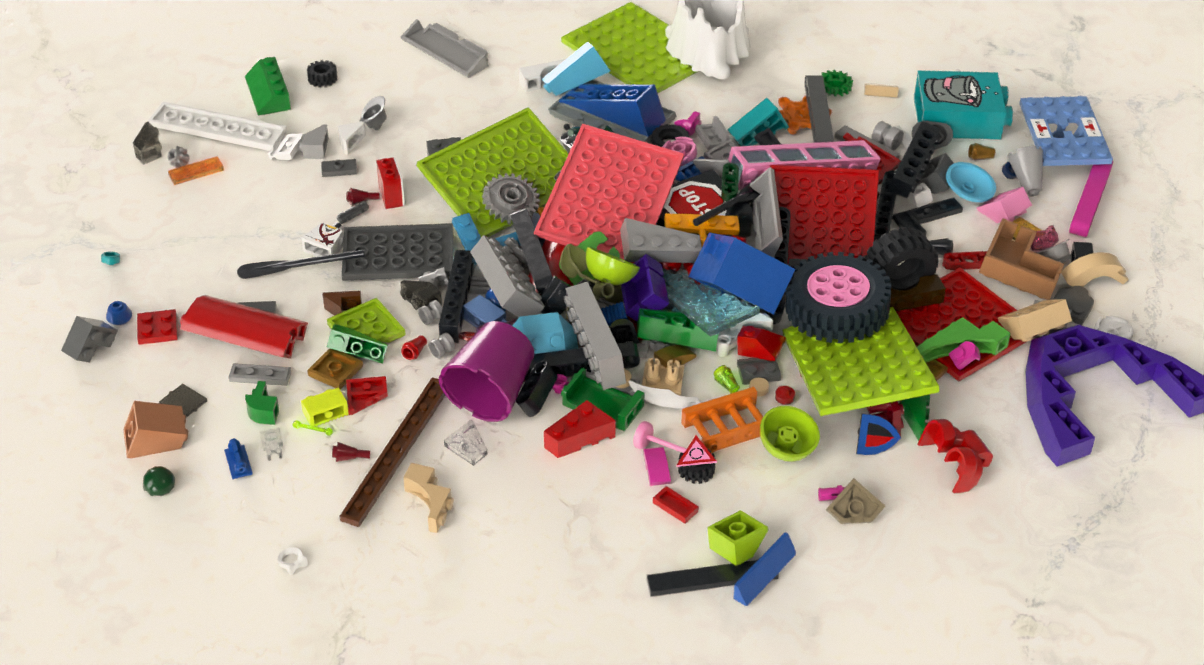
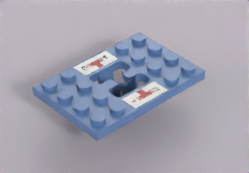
(1062, 147)

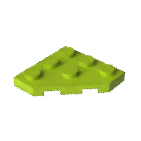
(370, 319)

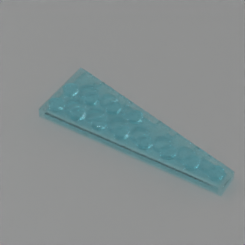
(706, 305)

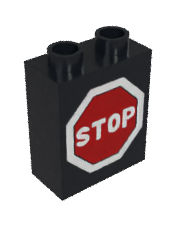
(701, 195)

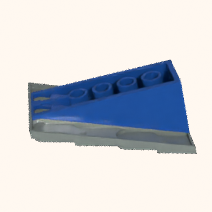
(625, 108)

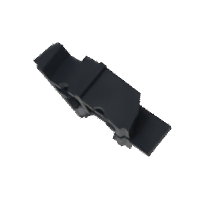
(624, 331)

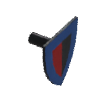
(875, 435)

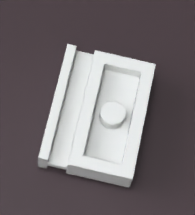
(286, 147)

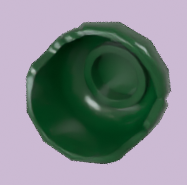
(158, 481)

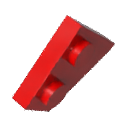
(365, 392)

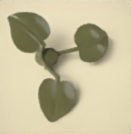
(574, 262)

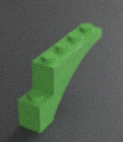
(989, 339)

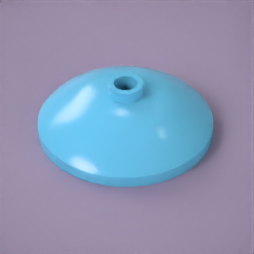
(970, 182)

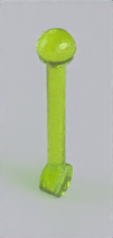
(297, 424)

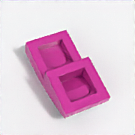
(657, 466)

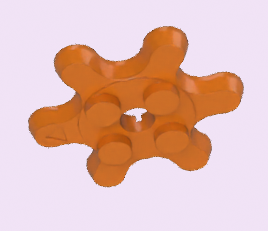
(792, 114)

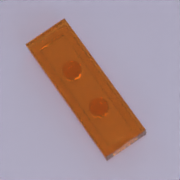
(195, 170)

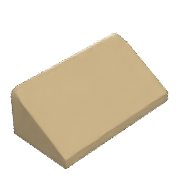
(881, 90)

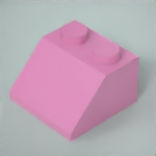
(1006, 205)

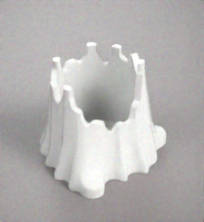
(709, 35)

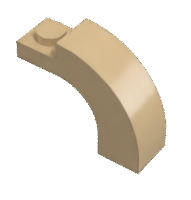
(1093, 266)

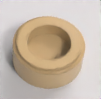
(760, 385)

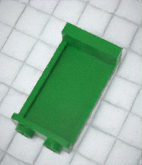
(613, 402)

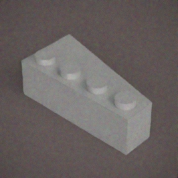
(658, 242)

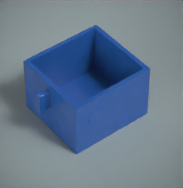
(741, 271)

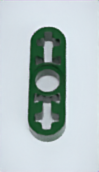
(726, 177)

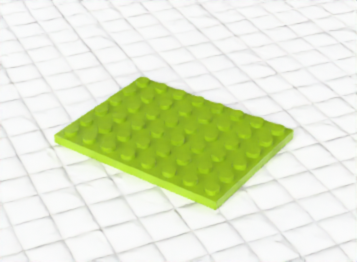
(632, 47)
(509, 146)
(863, 371)

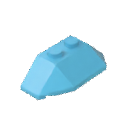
(547, 332)

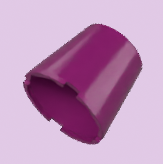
(488, 371)

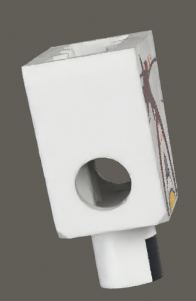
(323, 240)

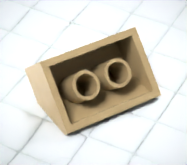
(1036, 319)

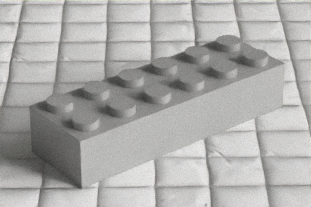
(506, 278)
(595, 336)

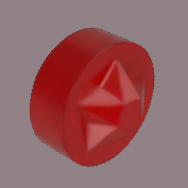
(784, 395)

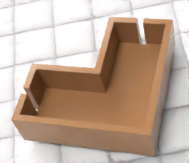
(1017, 265)

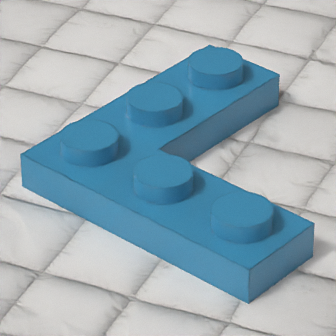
(469, 234)

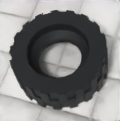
(667, 132)

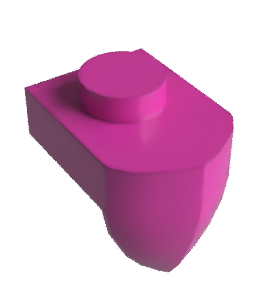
(690, 123)
(965, 354)

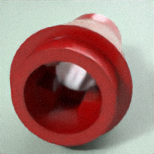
(413, 348)

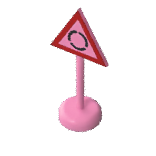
(693, 455)

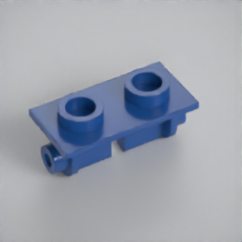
(237, 459)

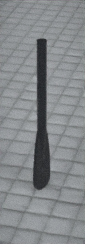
(745, 195)
(269, 267)

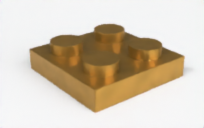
(335, 368)

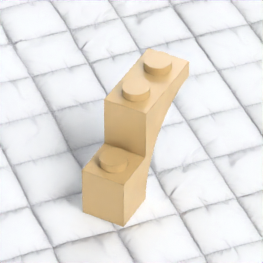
(422, 482)

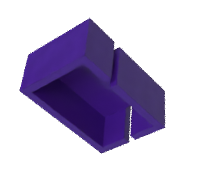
(646, 289)

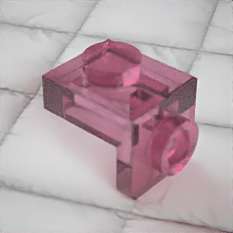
(1045, 239)

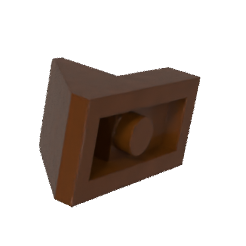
(339, 301)

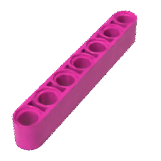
(1090, 199)

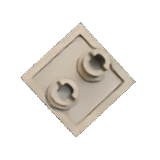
(659, 377)

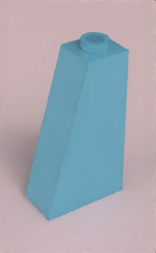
(576, 70)

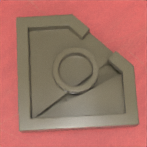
(855, 505)

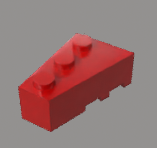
(578, 428)

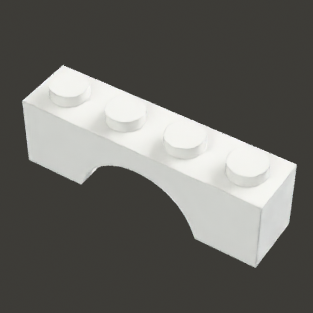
(531, 76)

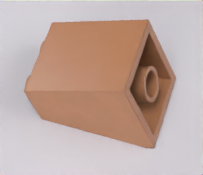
(154, 429)

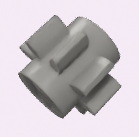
(178, 157)

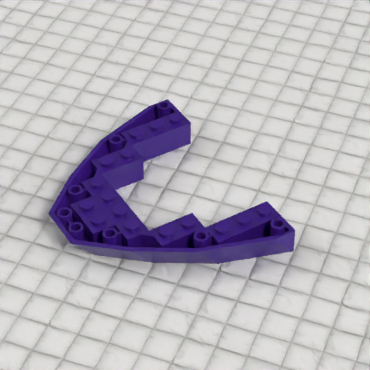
(1082, 348)

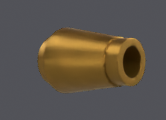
(978, 151)

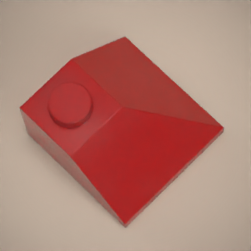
(759, 343)

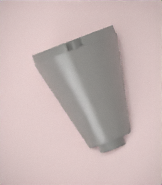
(1028, 168)

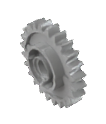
(509, 195)

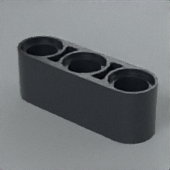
(536, 388)

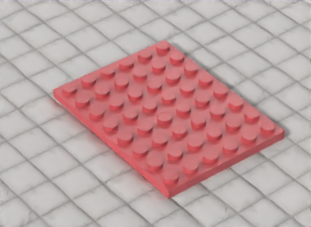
(603, 184)

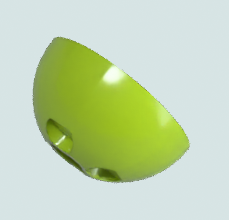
(609, 267)
(789, 433)

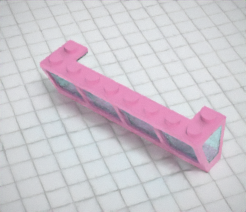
(844, 154)

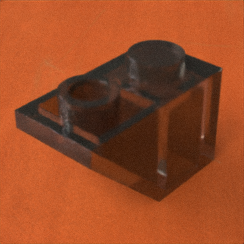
(147, 144)
(419, 293)

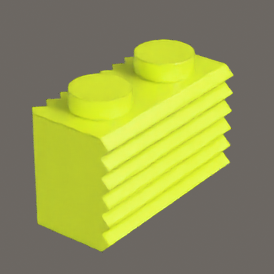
(324, 407)

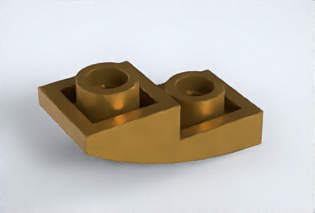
(675, 352)

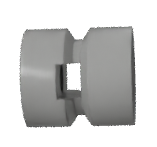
(887, 135)

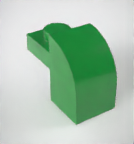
(260, 406)

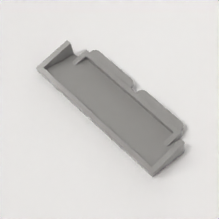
(447, 48)
(766, 214)

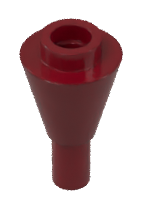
(356, 196)
(345, 452)

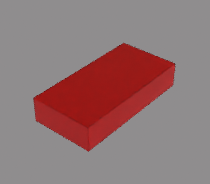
(675, 504)

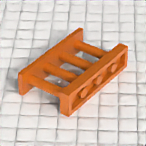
(722, 406)

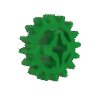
(837, 83)

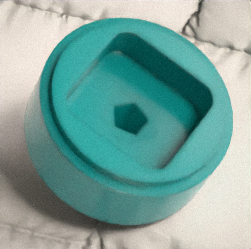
(110, 258)

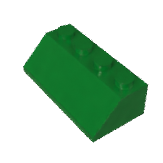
(267, 87)

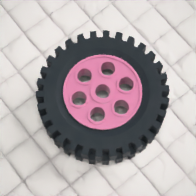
(838, 297)

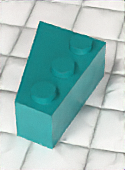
(761, 117)

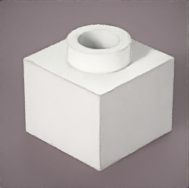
(921, 196)

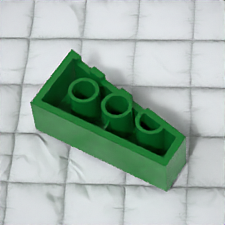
(674, 329)

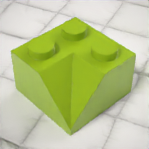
(736, 537)

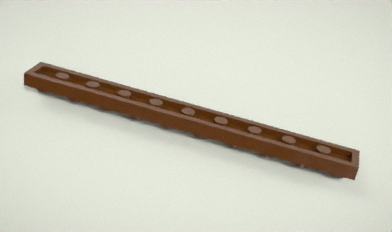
(393, 454)

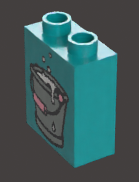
(965, 101)

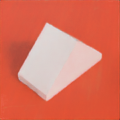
(351, 135)

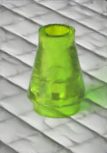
(725, 378)

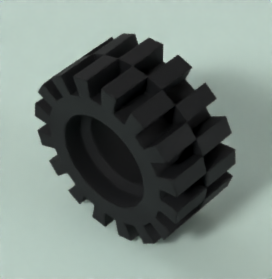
(322, 73)
(697, 473)

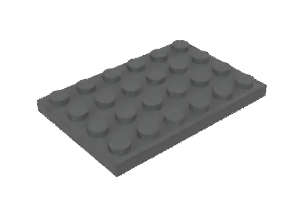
(397, 251)

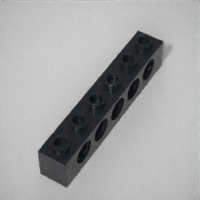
(915, 160)
(457, 294)

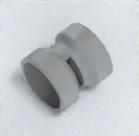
(430, 312)
(440, 346)

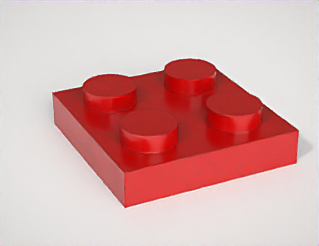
(157, 326)

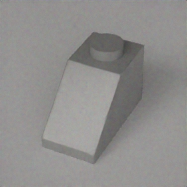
(315, 143)

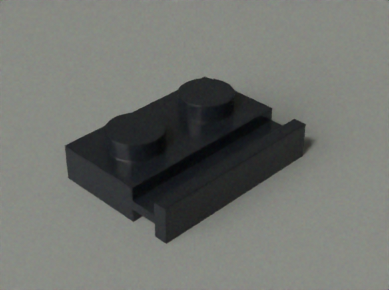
(553, 296)

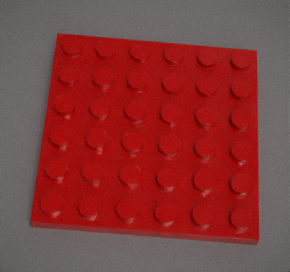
(828, 209)
(965, 299)

